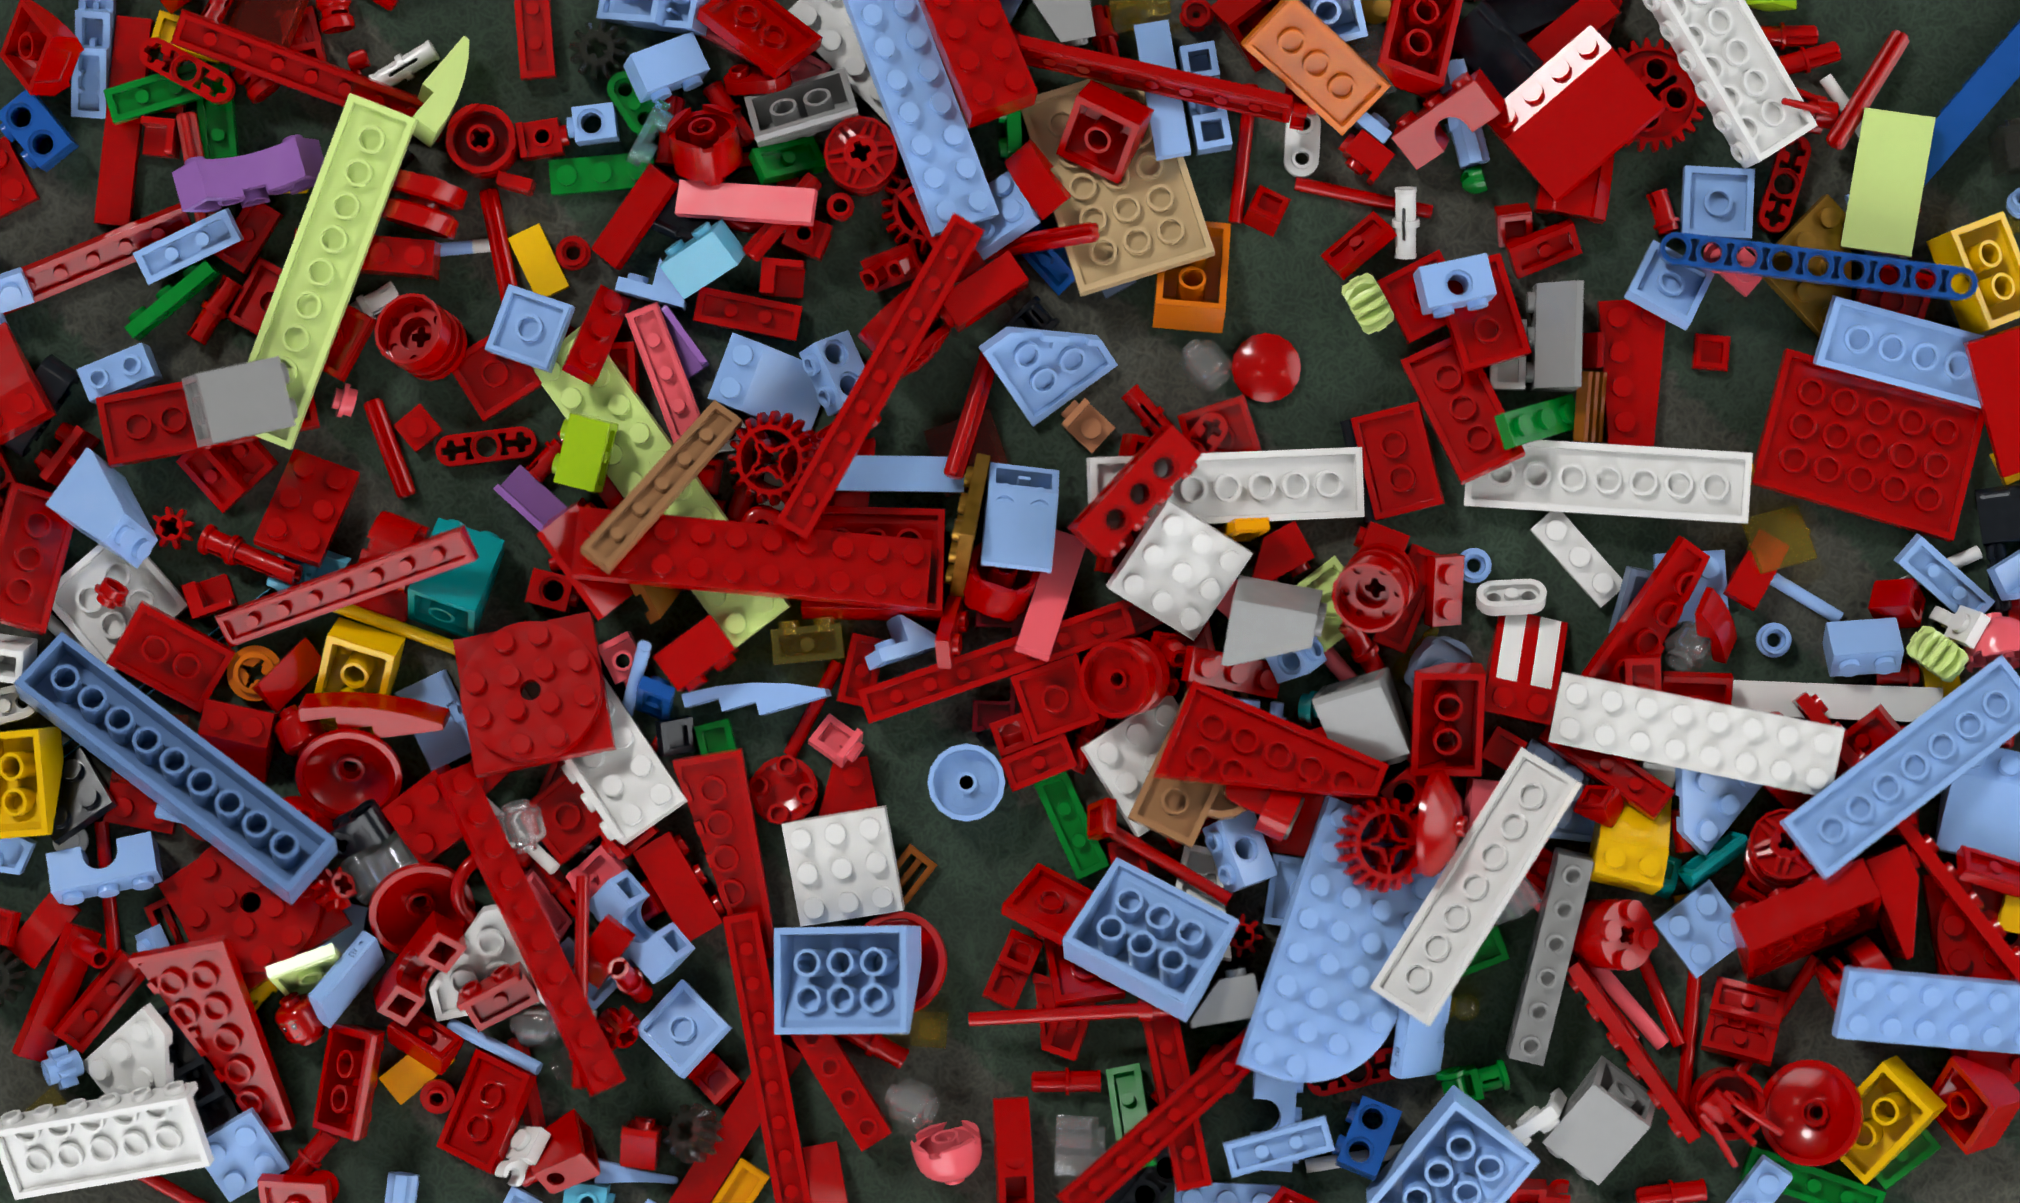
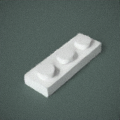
(1578, 557)

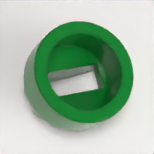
(1474, 180)

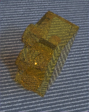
(807, 643)

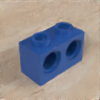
(42, 126)
(1374, 1140)

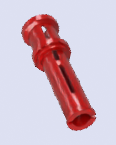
(236, 551)

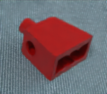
(567, 1157)

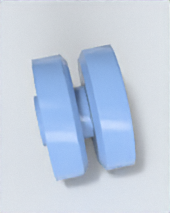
(947, 791)

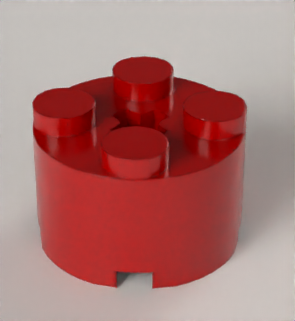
(462, 140)
(705, 144)
(390, 533)
(998, 590)
(1615, 934)
(1741, 1087)

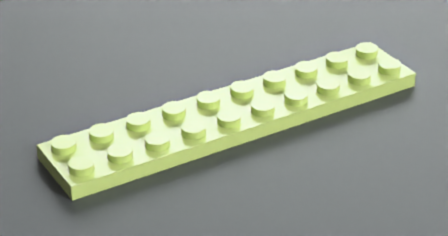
(331, 248)
(635, 452)

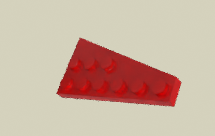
(1245, 746)
(219, 1019)

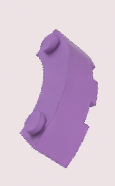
(248, 178)

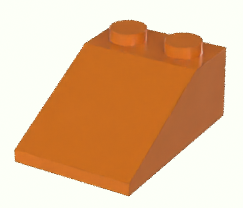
(1195, 293)

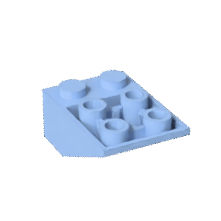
(1019, 517)

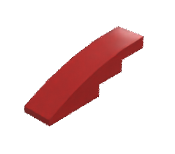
(385, 713)
(825, 1173)

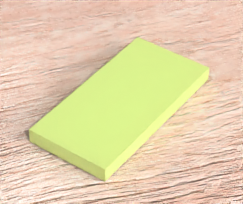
(1888, 182)

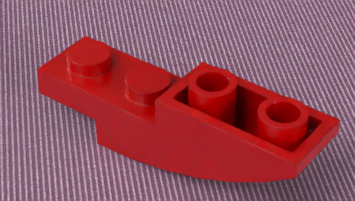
(1013, 1150)

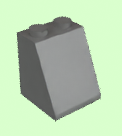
(1068, 19)
(239, 401)
(1271, 620)
(1365, 716)
(1601, 1121)

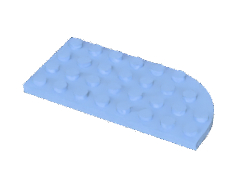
(1316, 997)

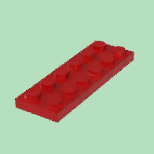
(157, 425)

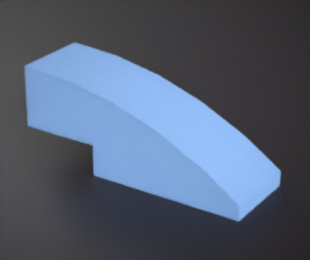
(658, 15)

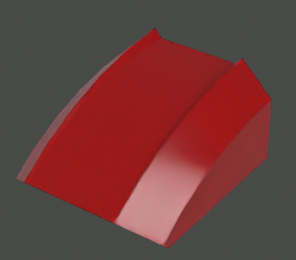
(40, 50)
(1585, 201)

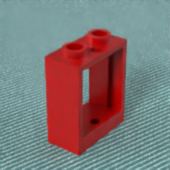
(983, 292)

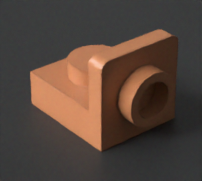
(1086, 424)

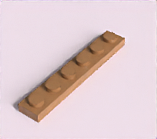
(660, 487)

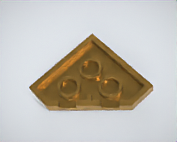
(1817, 229)
(966, 525)

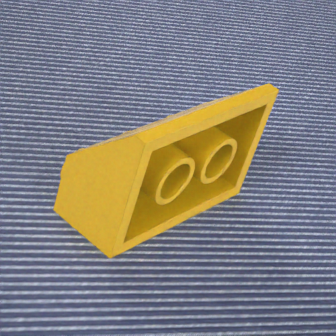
(1994, 257)

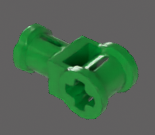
(1473, 1080)

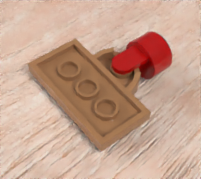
(1181, 807)

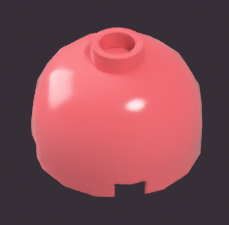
(1998, 639)
(949, 1153)

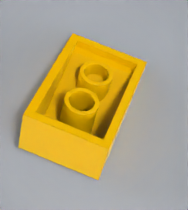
(358, 661)
(29, 781)
(1632, 851)
(1895, 1113)

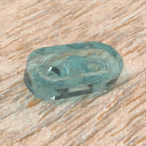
(658, 120)

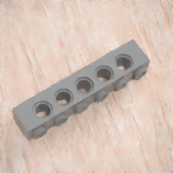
(1549, 956)

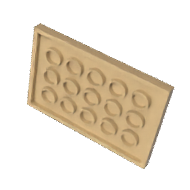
(1143, 221)

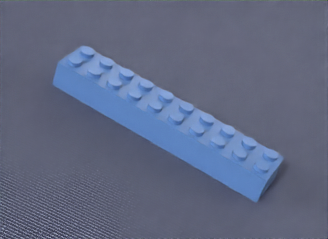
(176, 768)

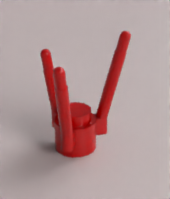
(1822, 110)
(1718, 1108)

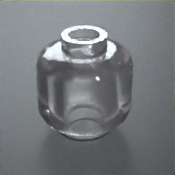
(1205, 365)
(1685, 649)
(522, 825)
(535, 1027)
(912, 1102)

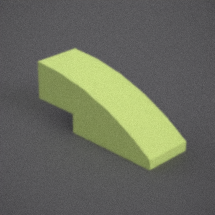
(441, 93)

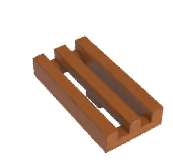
(1590, 407)
(920, 857)

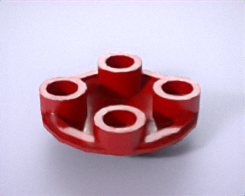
(1266, 367)
(783, 790)

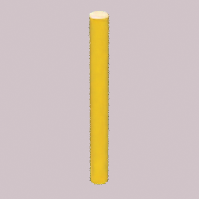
(397, 627)

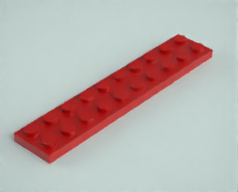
(766, 561)

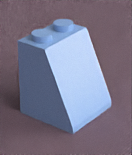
(104, 508)

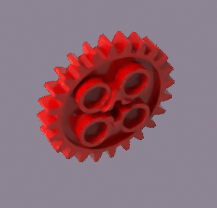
(1672, 120)

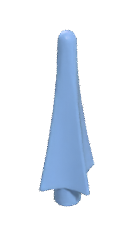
(614, 1173)

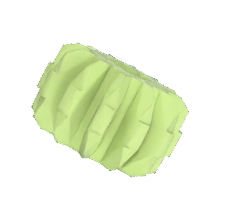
(1367, 303)
(1937, 653)

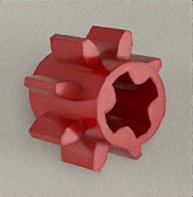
(181, 524)
(333, 889)
(1247, 943)
(619, 1027)

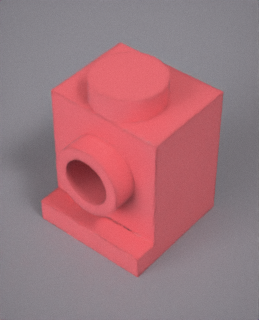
(612, 650)

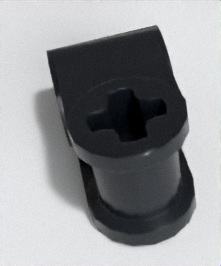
(1025, 319)
(360, 829)

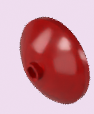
(337, 787)
(1439, 824)
(396, 914)
(933, 954)
(1790, 1104)

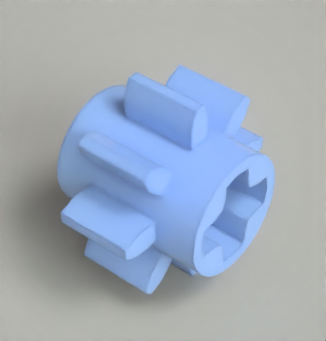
(62, 1067)

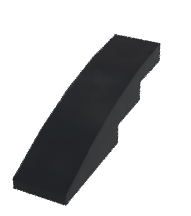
(212, 1097)

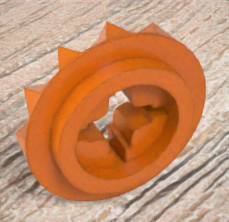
(239, 677)

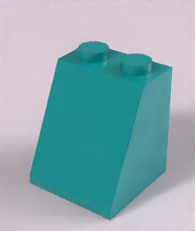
(458, 597)

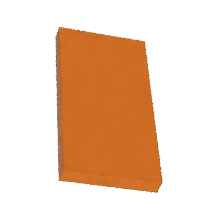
(1316, 64)

